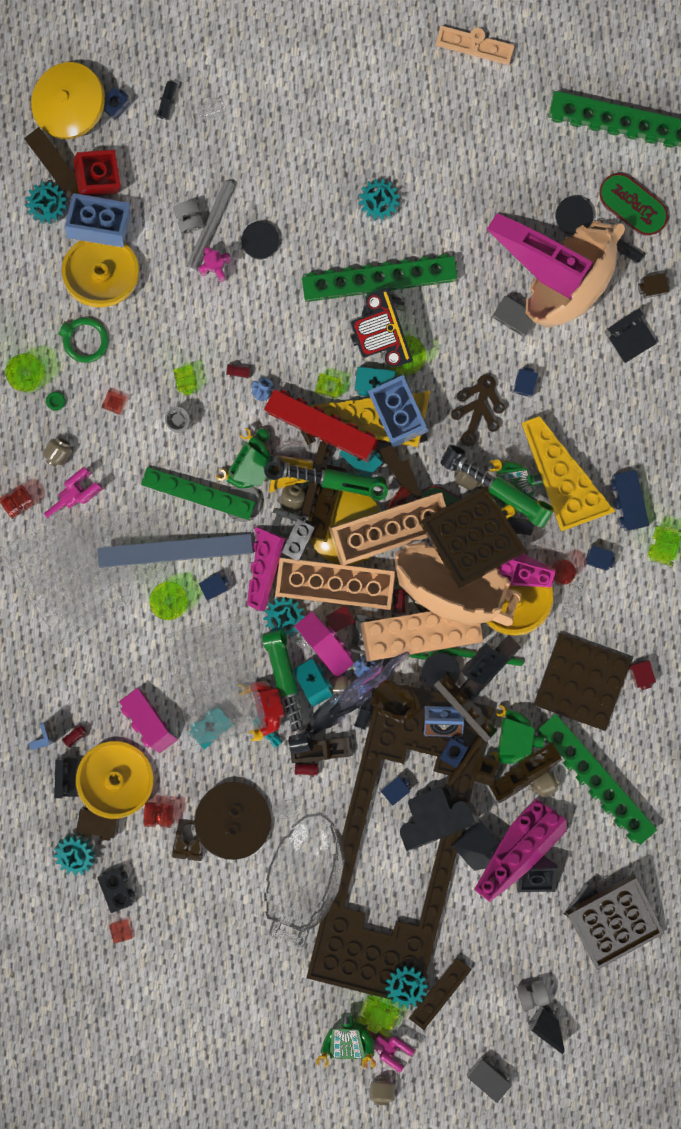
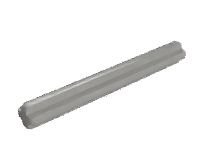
(210, 224)

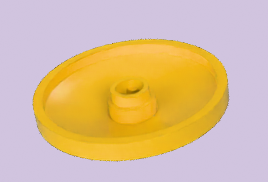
(67, 100)
(99, 273)
(349, 508)
(529, 612)
(114, 780)

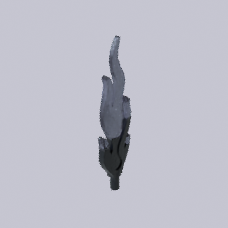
(353, 697)

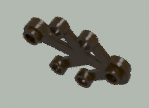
(479, 407)

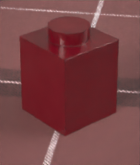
(339, 619)
(642, 674)

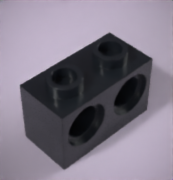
(110, 890)

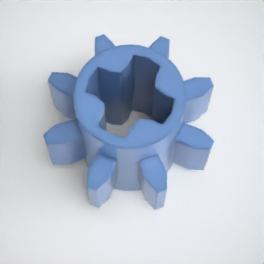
(262, 388)
(363, 666)

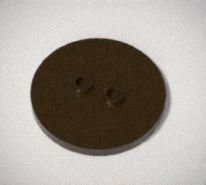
(232, 820)

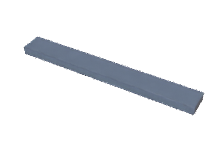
(174, 550)

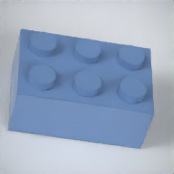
(98, 220)
(398, 411)

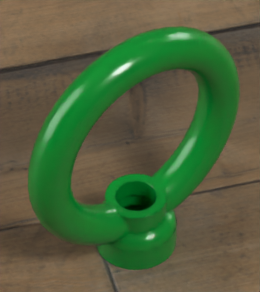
(67, 330)

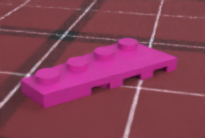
(267, 556)

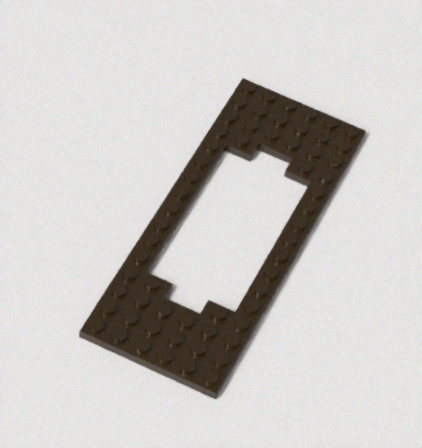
(363, 957)

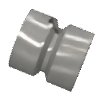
(186, 210)
(178, 420)
(533, 995)

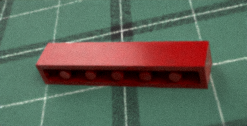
(324, 427)

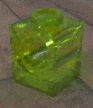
(185, 380)
(320, 387)

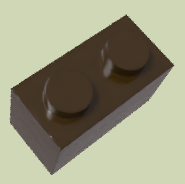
(92, 824)

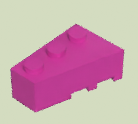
(325, 644)
(147, 721)

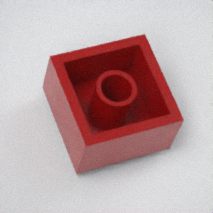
(97, 172)

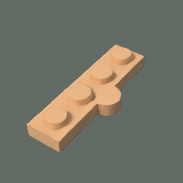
(474, 44)

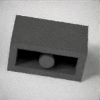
(513, 315)
(489, 1079)

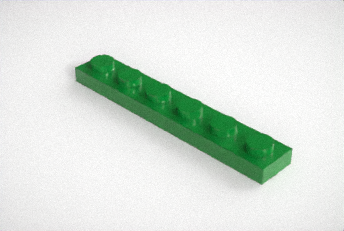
(198, 493)

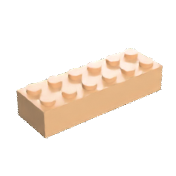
(384, 529)
(335, 583)
(415, 635)

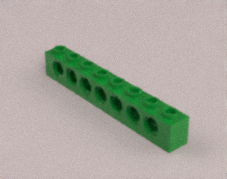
(616, 113)
(447, 275)
(644, 828)

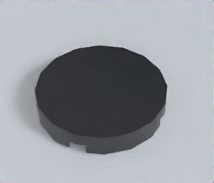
(573, 213)
(260, 240)
(437, 665)

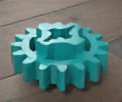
(370, 198)
(53, 202)
(288, 605)
(83, 856)
(414, 983)

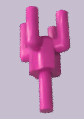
(214, 263)
(74, 492)
(387, 1047)

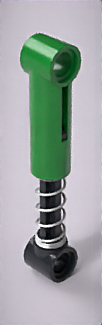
(329, 478)
(536, 510)
(276, 645)

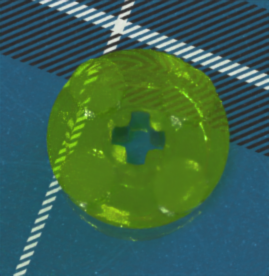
(418, 355)
(30, 363)
(665, 545)
(172, 590)
(378, 1016)

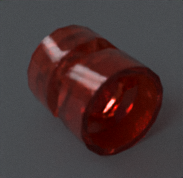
(16, 501)
(564, 572)
(158, 814)

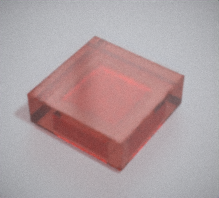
(114, 402)
(120, 931)

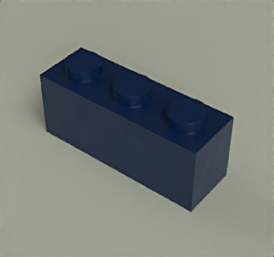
(629, 501)

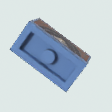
(443, 721)
(47, 739)

